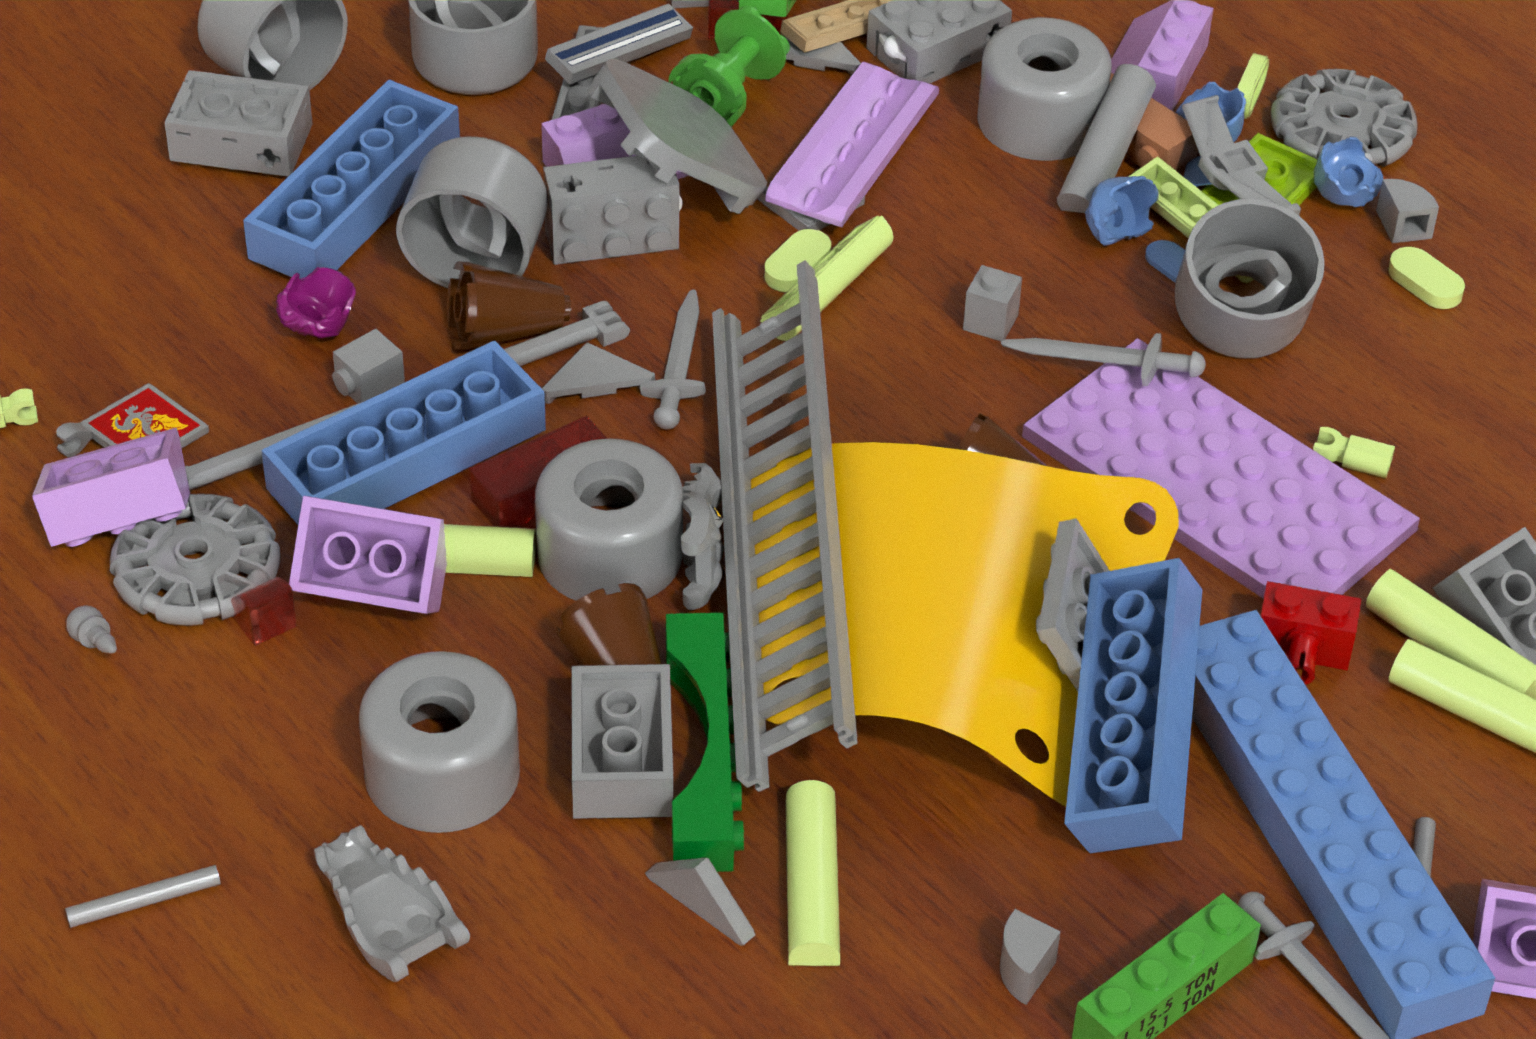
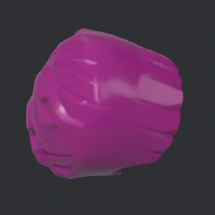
(316, 303)

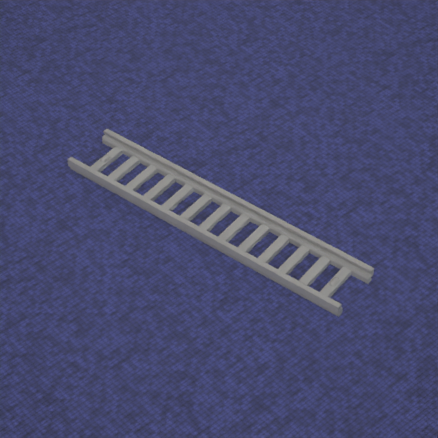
(741, 534)

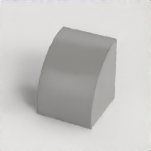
(1406, 211)
(1027, 954)

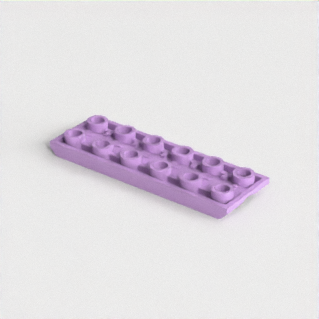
(850, 144)

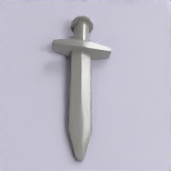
(1148, 359)
(675, 384)
(1288, 942)

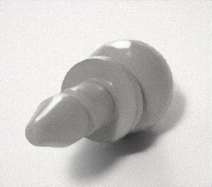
(90, 629)

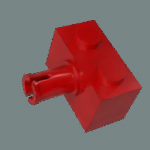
(1311, 626)

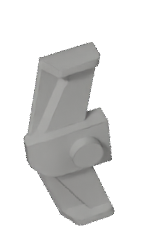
(1229, 163)

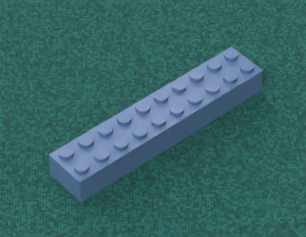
(1334, 834)

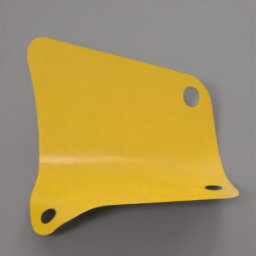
(948, 588)

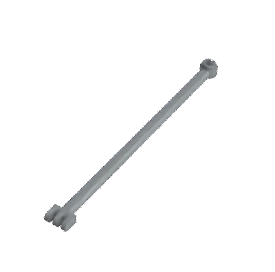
(597, 322)

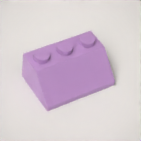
(1167, 45)
(585, 137)
(112, 488)
(369, 555)
(1508, 935)

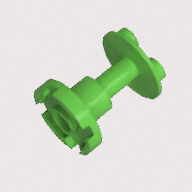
(746, 48)

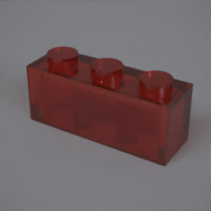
(507, 483)

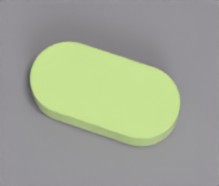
(1253, 81)
(782, 264)
(1426, 277)

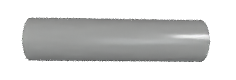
(1107, 136)

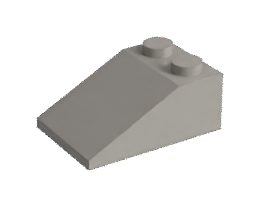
(1499, 592)
(621, 741)

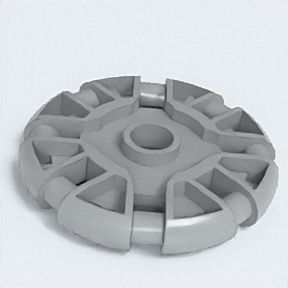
(1374, 106)
(197, 581)

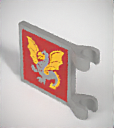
(130, 418)

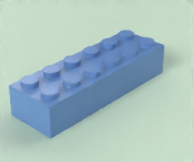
(349, 182)
(409, 434)
(1134, 707)

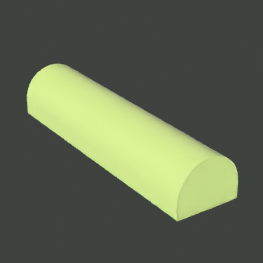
(1178, 198)
(840, 267)
(490, 550)
(1448, 632)
(1466, 693)
(812, 875)

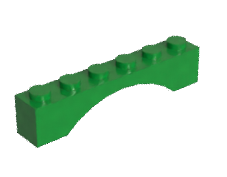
(705, 808)

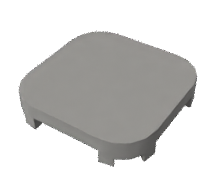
(678, 133)

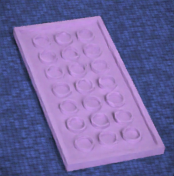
(1240, 484)

